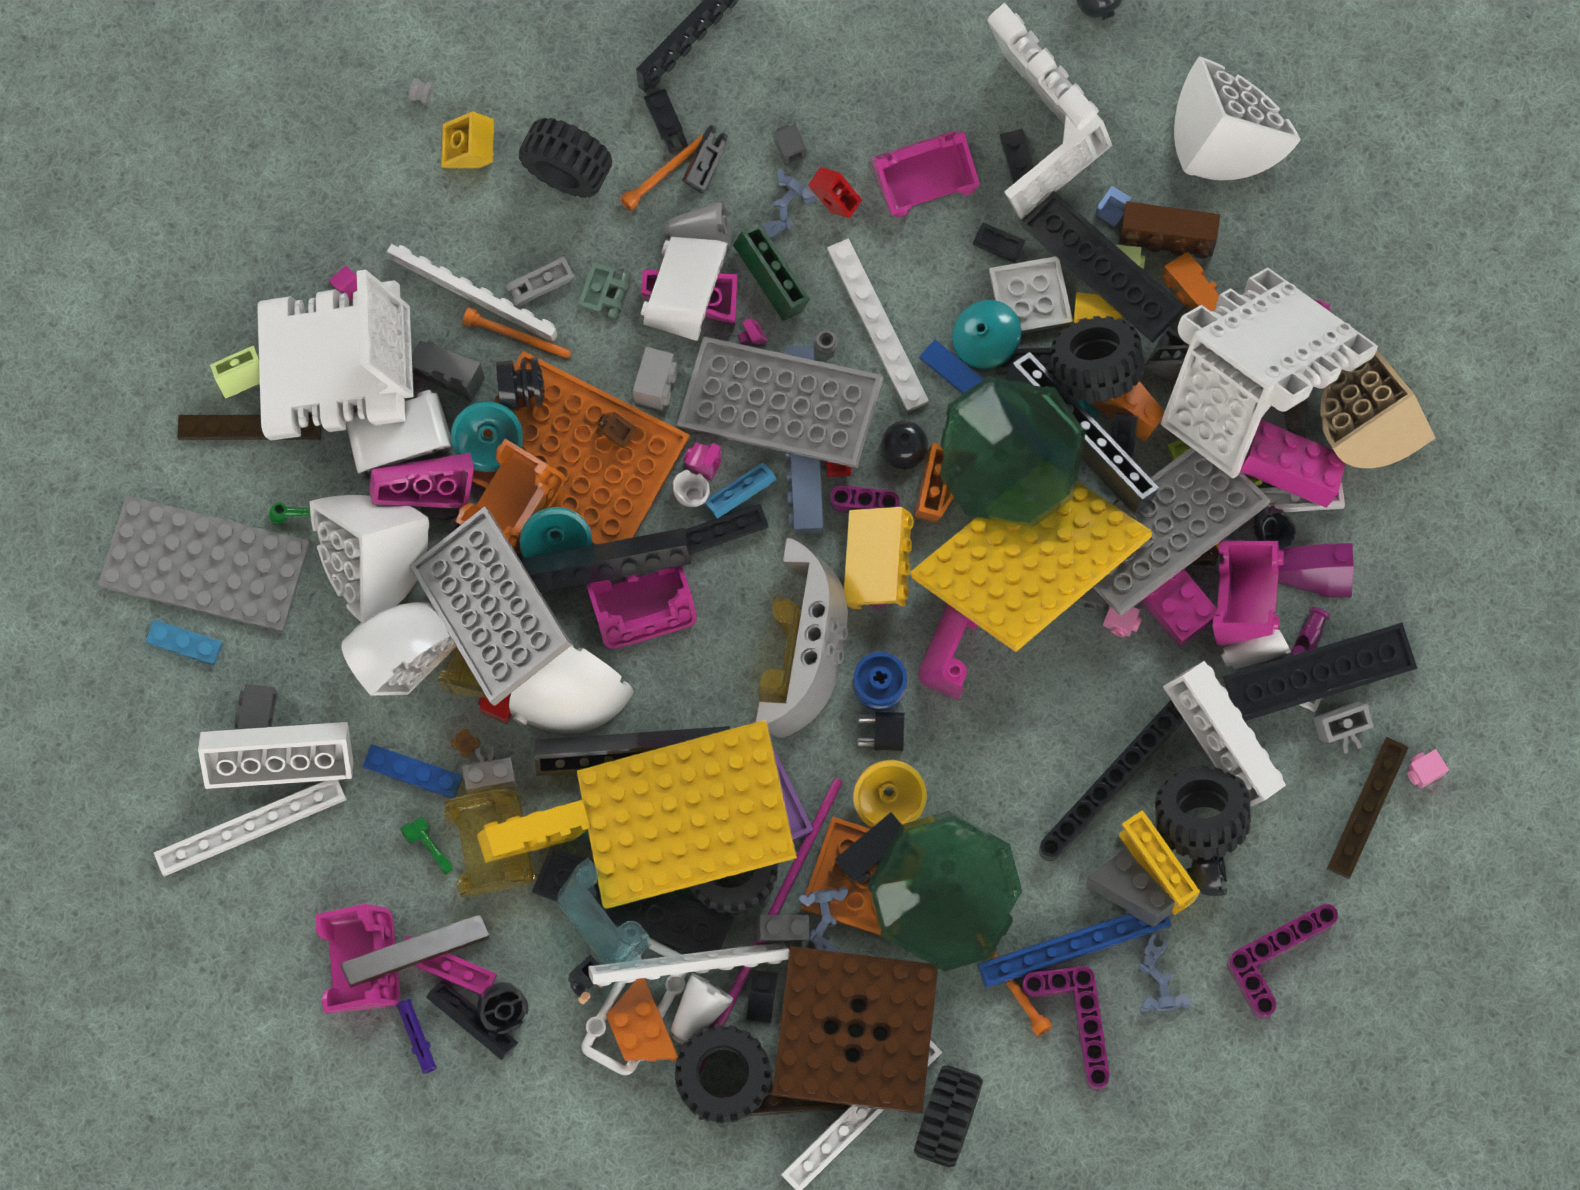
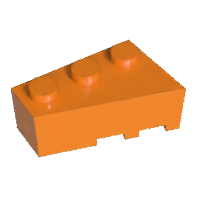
(1138, 403)

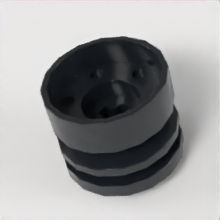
(520, 383)

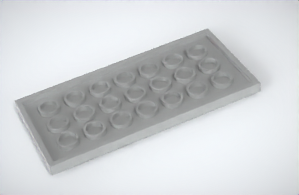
(780, 401)
(1187, 517)
(204, 563)
(490, 606)

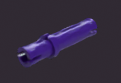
(416, 1036)

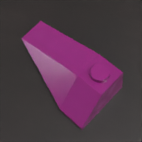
(1319, 569)

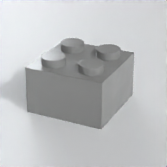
(655, 379)

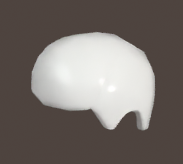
(690, 489)

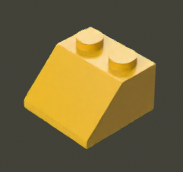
(468, 141)
(1092, 305)

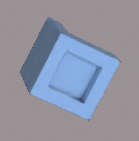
(1112, 206)

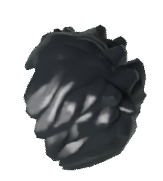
(1274, 525)

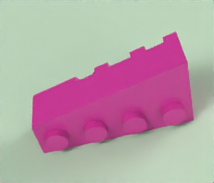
(722, 301)

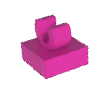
(752, 334)

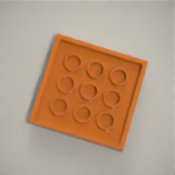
(856, 907)

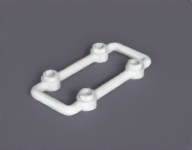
(596, 1025)

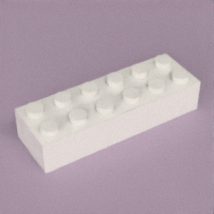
(1223, 731)
(276, 755)

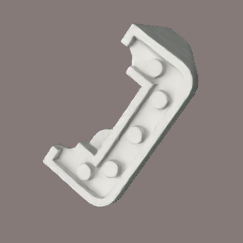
(684, 285)
(400, 441)

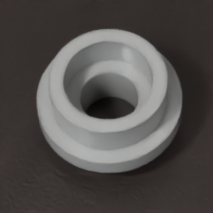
(826, 334)

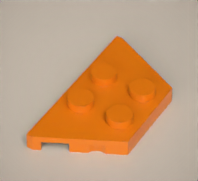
(640, 1026)

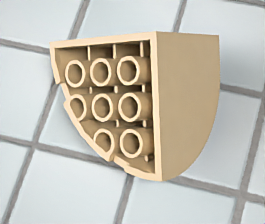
(1373, 416)

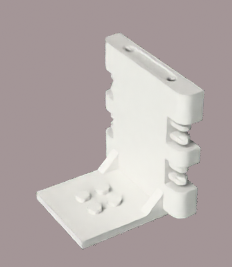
(1084, 130)
(1252, 356)
(334, 358)

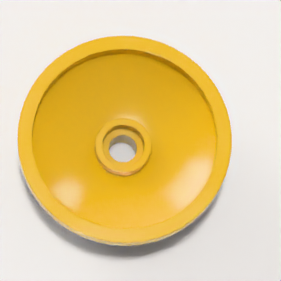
(905, 800)

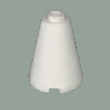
(1255, 651)
(698, 1008)

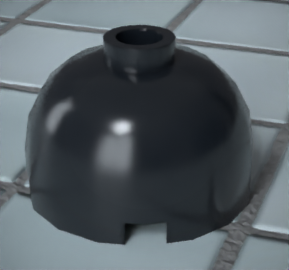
(1099, 8)
(904, 445)
(1208, 875)
(502, 1007)

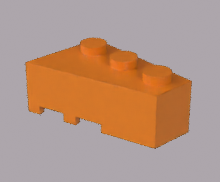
(1189, 283)
(933, 492)

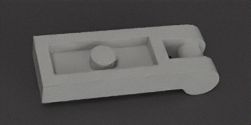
(540, 281)

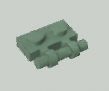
(597, 288)

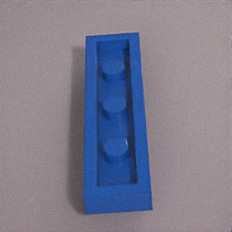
(412, 771)

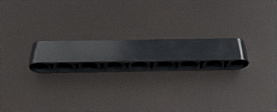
(1109, 787)

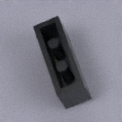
(868, 850)

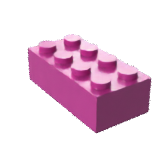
(1294, 464)
(1181, 608)

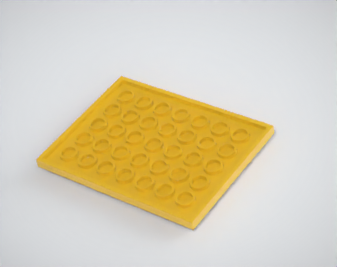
(1025, 576)
(686, 814)

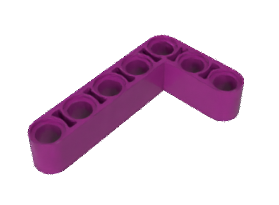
(853, 495)
(1274, 949)
(1082, 1015)

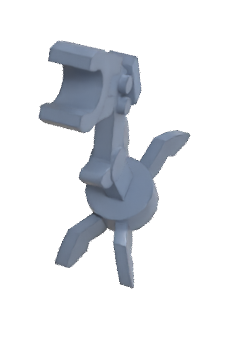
(795, 188)
(823, 897)
(1165, 1001)

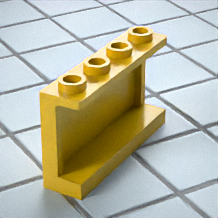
(878, 556)
(1158, 860)

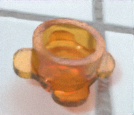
(465, 750)

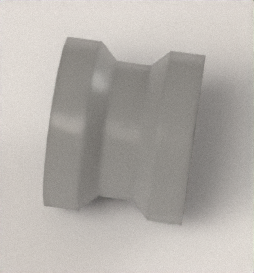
(421, 91)

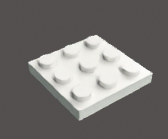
(1034, 293)

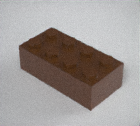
(1169, 229)

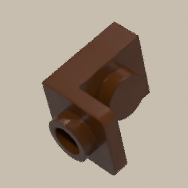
(615, 428)

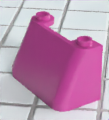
(925, 171)
(1247, 591)
(642, 608)
(939, 667)
(350, 935)

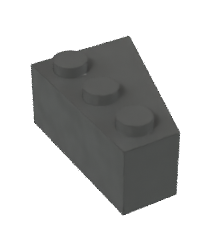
(447, 369)

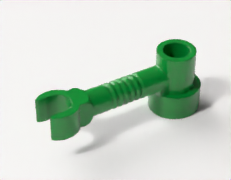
(279, 519)
(416, 831)

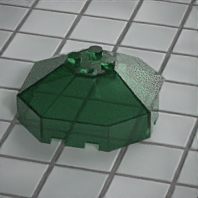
(1011, 451)
(945, 891)

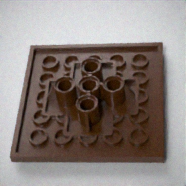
(896, 1000)

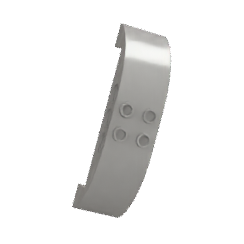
(817, 645)

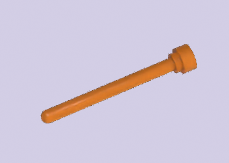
(631, 198)
(473, 318)
(1038, 1022)

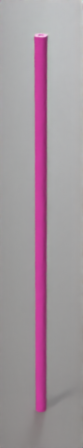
(784, 891)

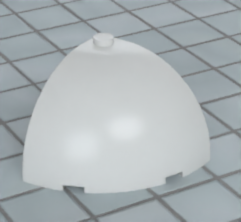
(1228, 126)
(369, 550)
(397, 648)
(570, 694)

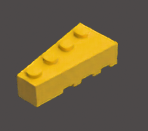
(533, 831)

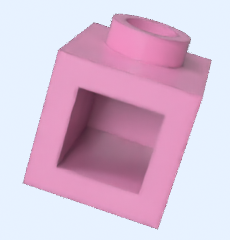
(1122, 624)
(1426, 768)

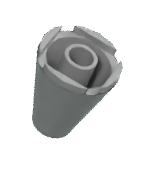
(703, 223)

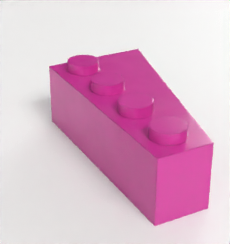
(424, 483)

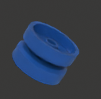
(870, 691)

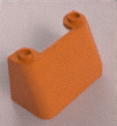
(516, 491)

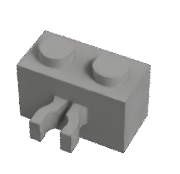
(1344, 723)
(489, 773)

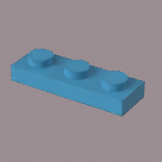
(740, 490)
(184, 642)

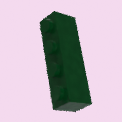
(771, 272)

